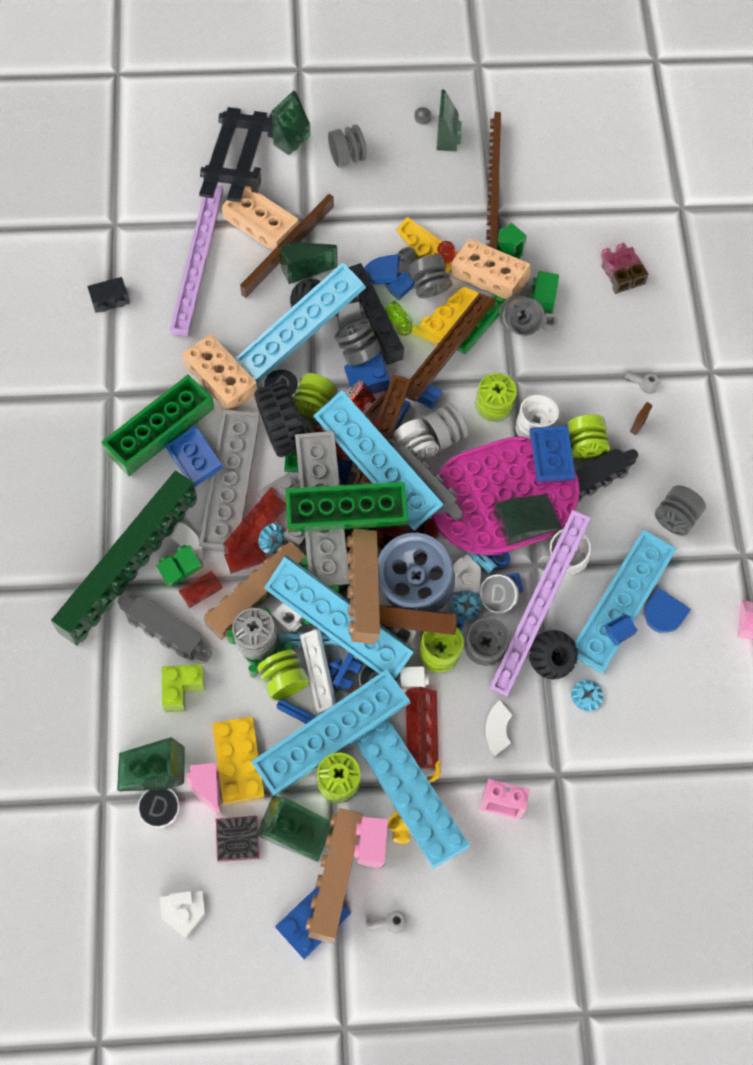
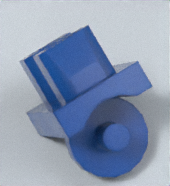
(341, 680)

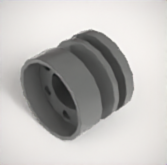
(347, 145)
(430, 276)
(531, 315)
(358, 342)
(680, 510)
(489, 631)

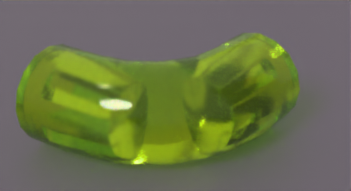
(400, 319)

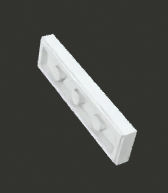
(318, 670)

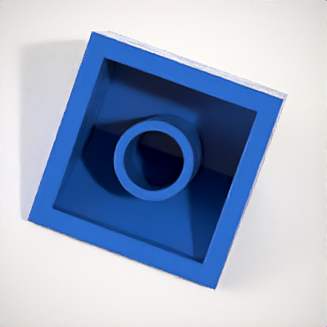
(371, 372)

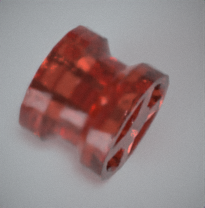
(446, 247)

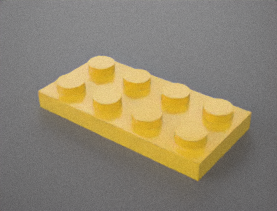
(234, 751)

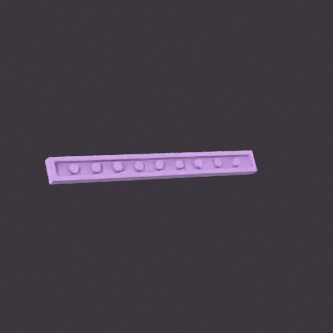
(196, 264)
(540, 603)

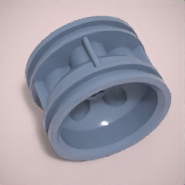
(403, 550)

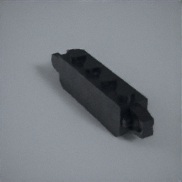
(604, 470)

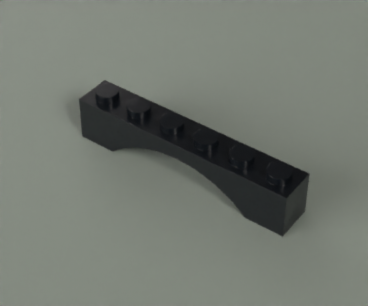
(383, 329)

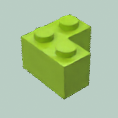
(178, 680)

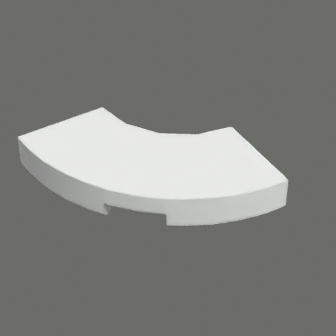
(186, 536)
(496, 728)

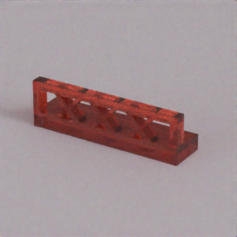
(249, 530)
(418, 727)

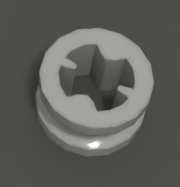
(550, 317)

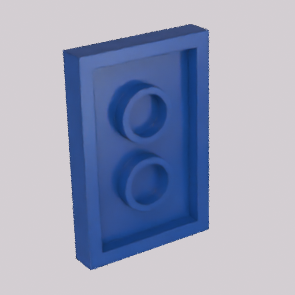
(552, 454)
(194, 456)
(293, 926)

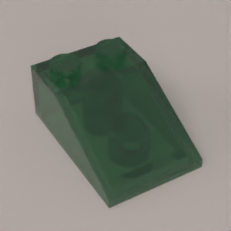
(290, 124)
(448, 125)
(306, 260)
(525, 518)
(152, 766)
(294, 828)

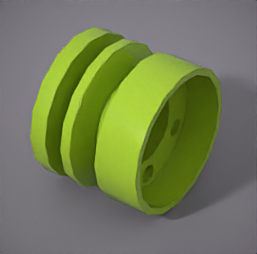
(313, 394)
(495, 397)
(588, 437)
(449, 645)
(282, 675)
(338, 789)

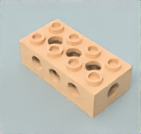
(260, 218)
(490, 269)
(219, 373)

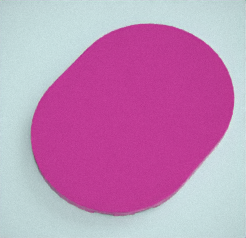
(491, 476)

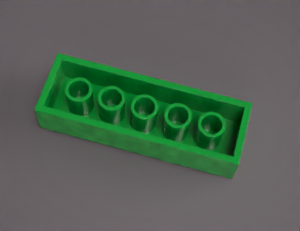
(158, 425)
(346, 507)

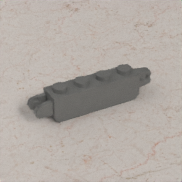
(434, 482)
(165, 627)

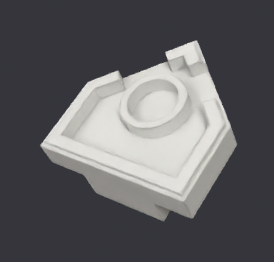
(467, 575)
(182, 910)

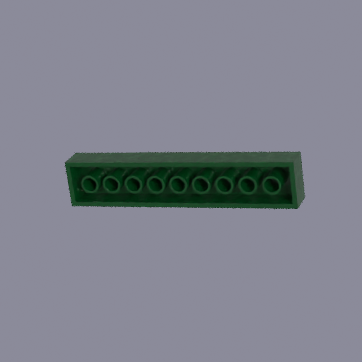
(125, 558)

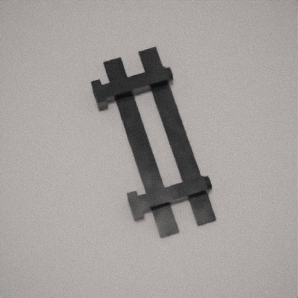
(242, 175)

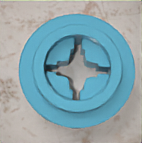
(265, 541)
(474, 600)
(587, 704)

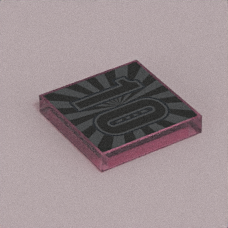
(237, 838)

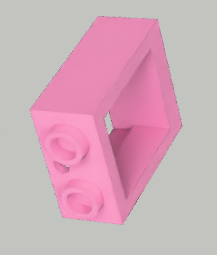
(499, 801)

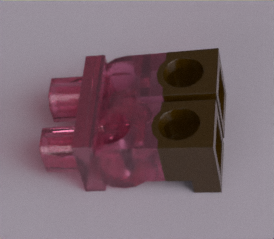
(623, 268)

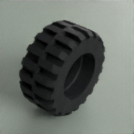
(279, 417)

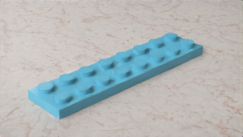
(300, 322)
(376, 456)
(623, 596)
(329, 614)
(330, 732)
(412, 794)

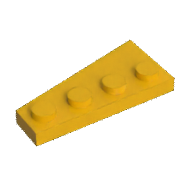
(420, 239)
(440, 322)

